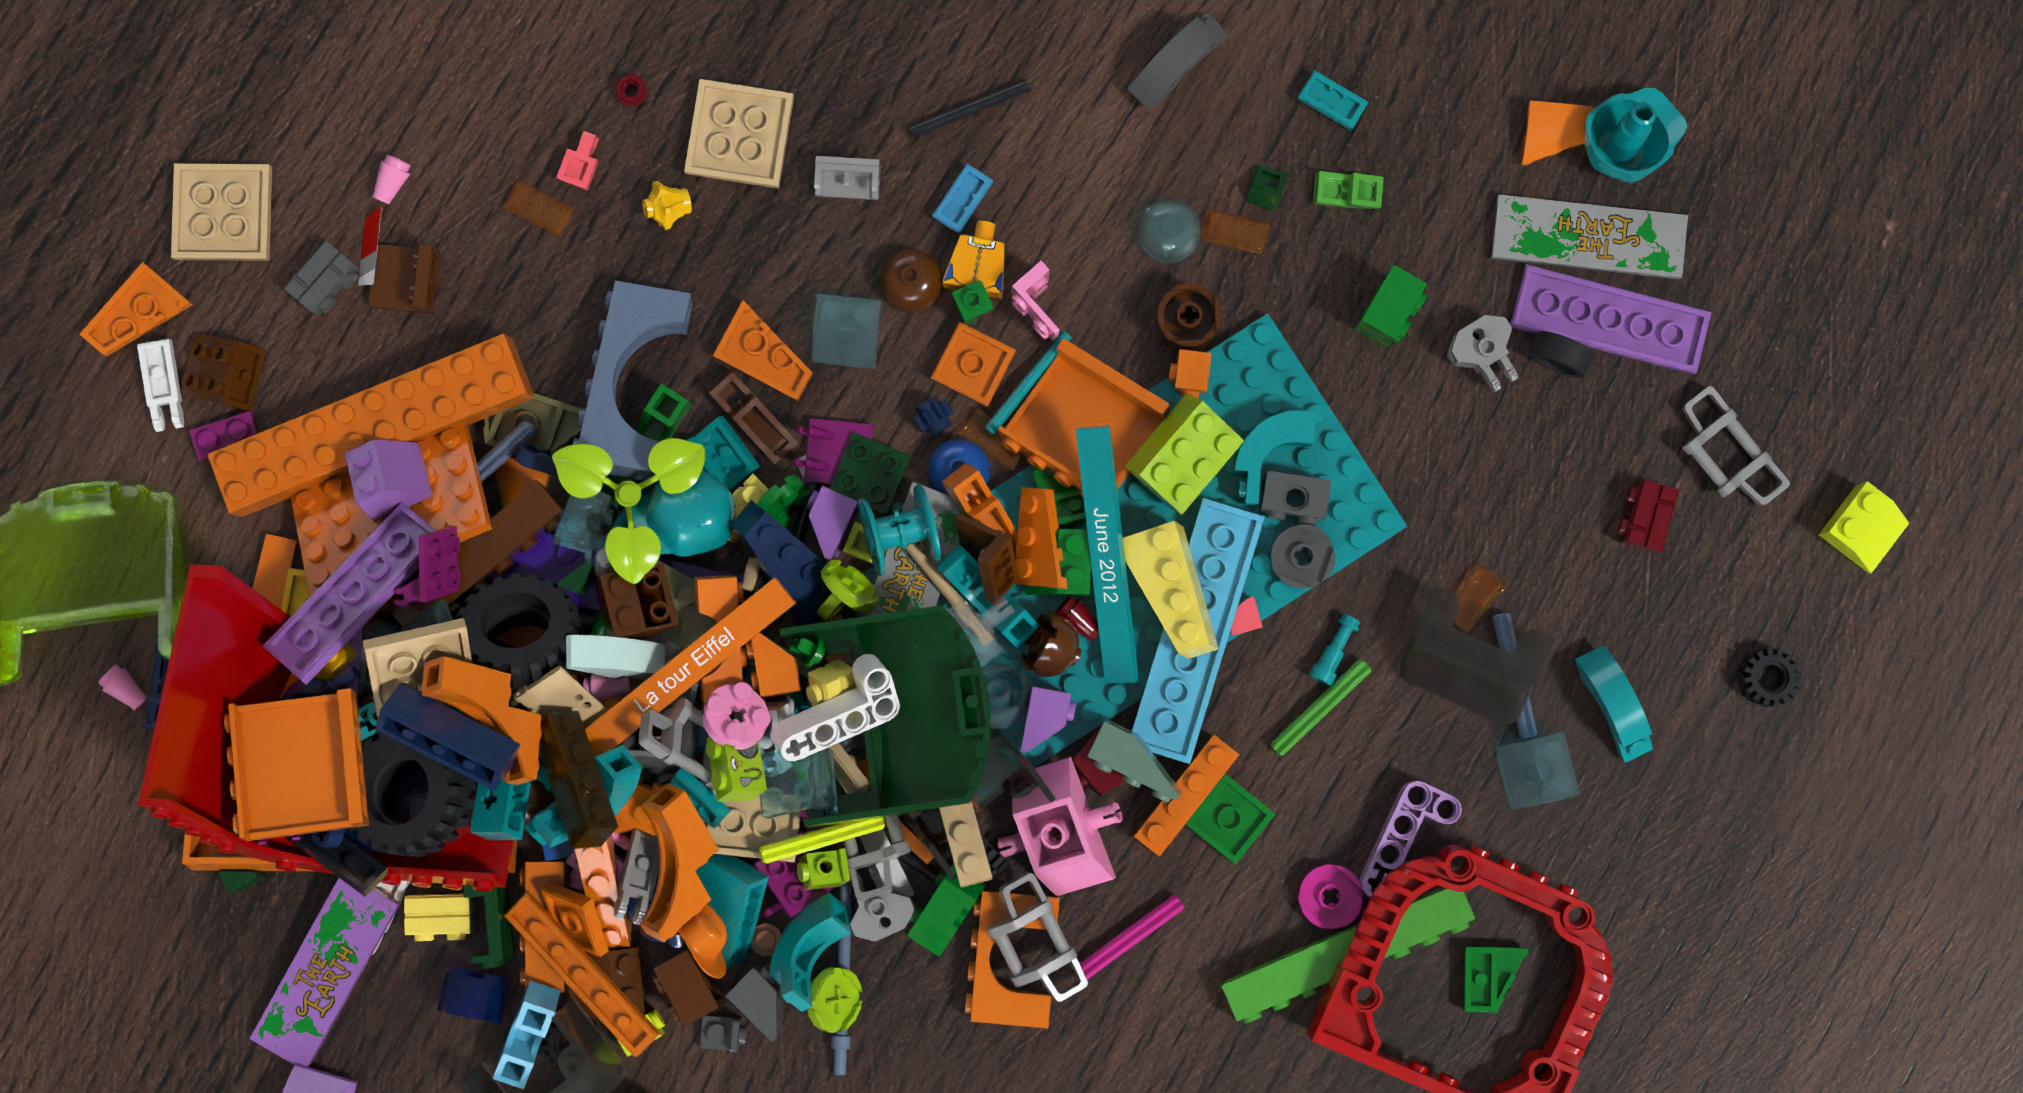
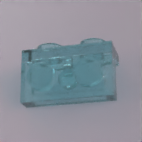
(583, 524)

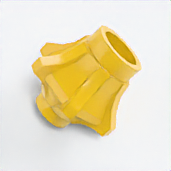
(666, 204)

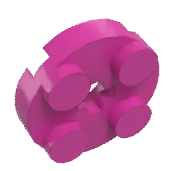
(1330, 915)

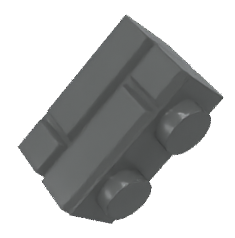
(322, 279)

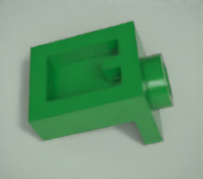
(972, 302)

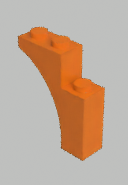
(485, 697)
(683, 849)

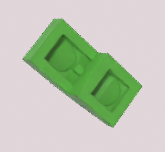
(1348, 191)

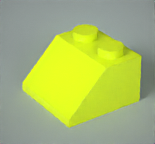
(1865, 526)

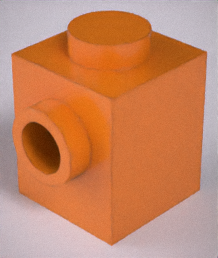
(1190, 373)

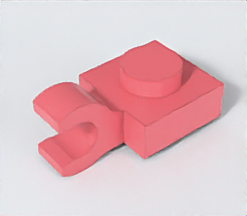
(578, 165)

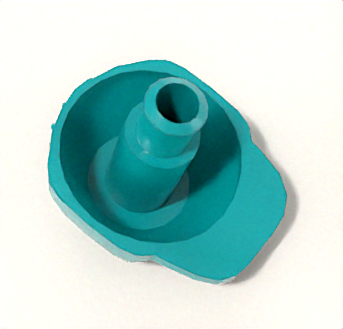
(1632, 134)
(688, 520)

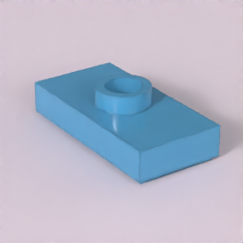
(962, 199)

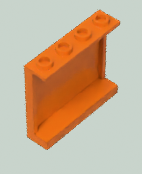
(1078, 394)
(297, 766)

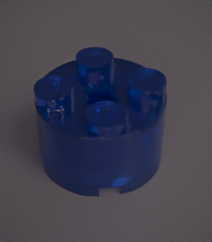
(472, 996)

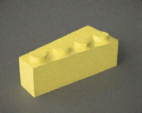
(1170, 582)

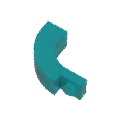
(1279, 430)
(965, 576)
(1617, 701)
(620, 777)
(801, 945)

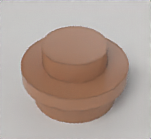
(765, 939)

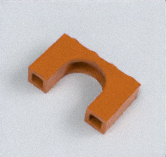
(990, 998)

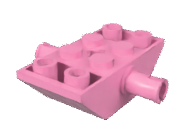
(1076, 853)

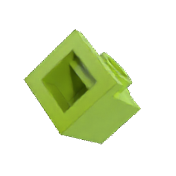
(836, 869)

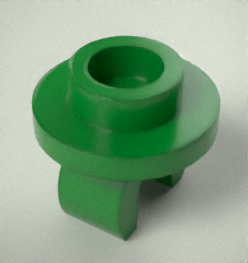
(811, 651)

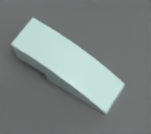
(614, 656)

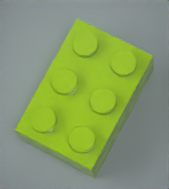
(1184, 453)

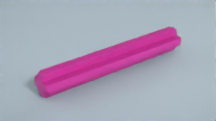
(1131, 936)

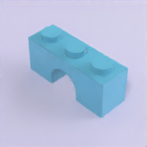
(526, 1034)

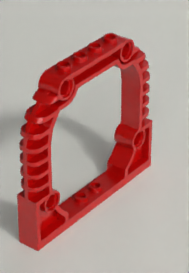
(1348, 1023)

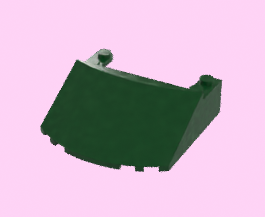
(942, 732)

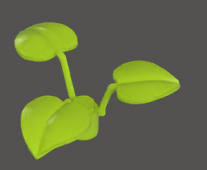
(585, 467)

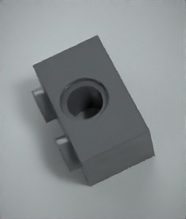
(1313, 491)

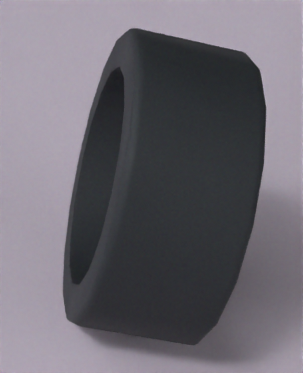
(1561, 354)

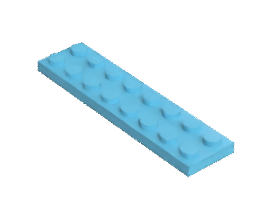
(1180, 686)

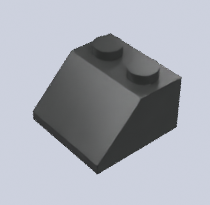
(759, 1000)

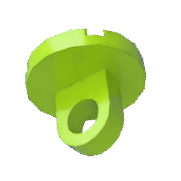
(847, 588)
(835, 999)

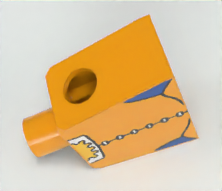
(977, 260)

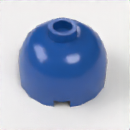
(953, 455)

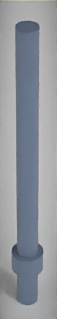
(840, 1040)

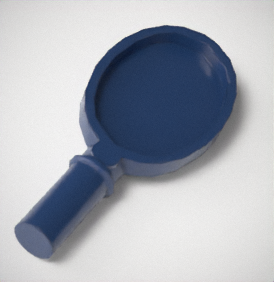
(319, 686)

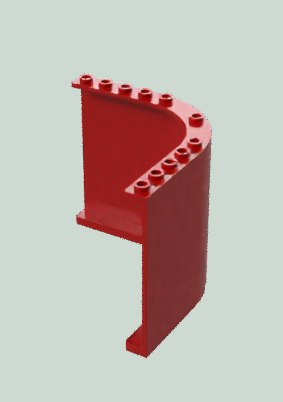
(187, 776)

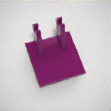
(827, 446)
(437, 568)
(787, 887)

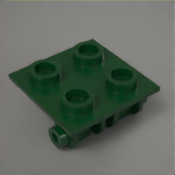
(870, 472)

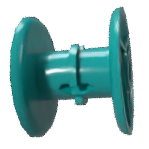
(900, 529)

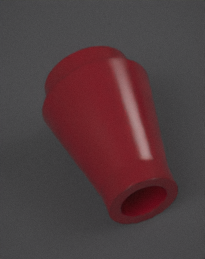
(1079, 616)

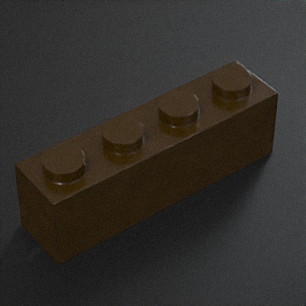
(576, 780)

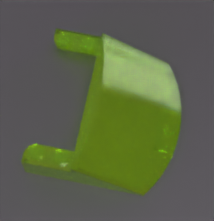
(86, 560)

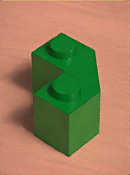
(944, 912)

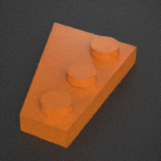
(134, 310)
(761, 354)
(1036, 543)

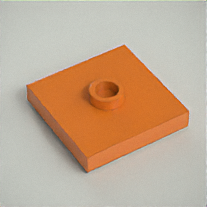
(973, 364)
(577, 916)

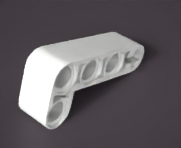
(798, 735)

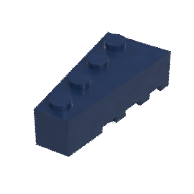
(786, 558)

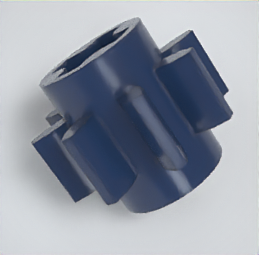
(933, 416)

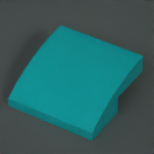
(725, 453)

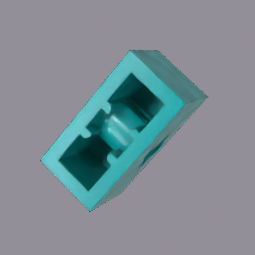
(500, 812)

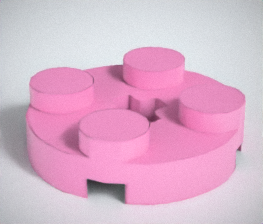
(745, 702)

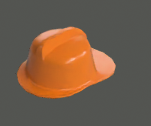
(705, 938)

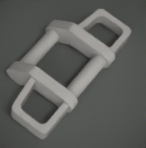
(1759, 458)
(670, 745)
(855, 861)
(1015, 921)

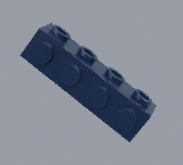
(447, 736)

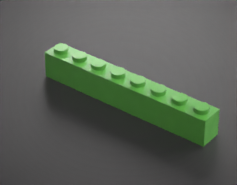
(1315, 963)

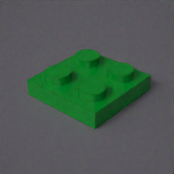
(1230, 819)

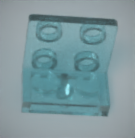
(799, 784)

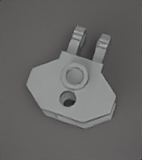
(1481, 353)
(892, 905)

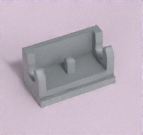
(847, 178)

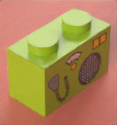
(736, 772)

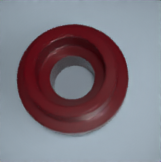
(627, 81)

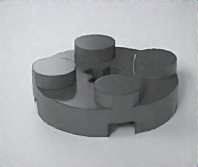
(1319, 548)

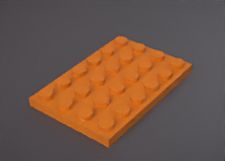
(334, 526)

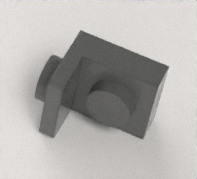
(723, 1033)

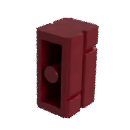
(1647, 516)

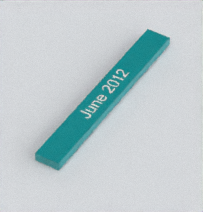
(1107, 554)

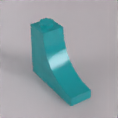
(737, 898)

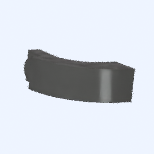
(1176, 60)

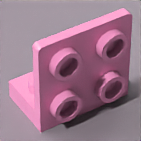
(1033, 285)

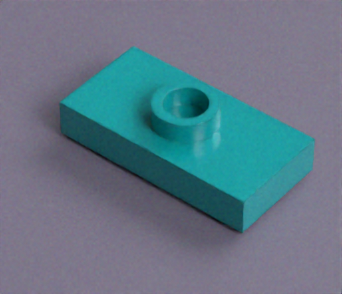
(1332, 100)
(702, 797)

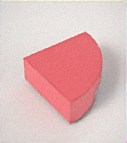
(1246, 617)

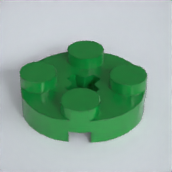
(784, 501)

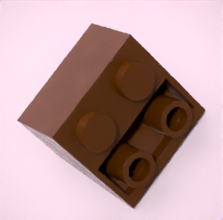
(637, 608)

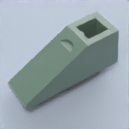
(1129, 755)

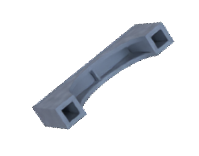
(633, 319)

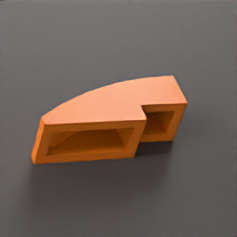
(976, 500)

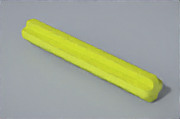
(818, 838)

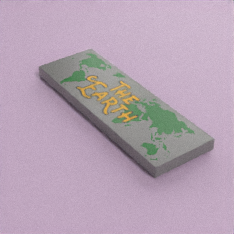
(1589, 236)
(904, 582)

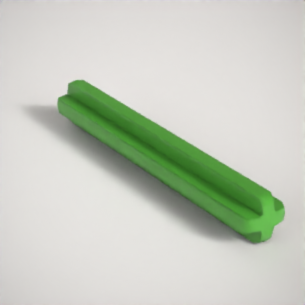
(1320, 707)

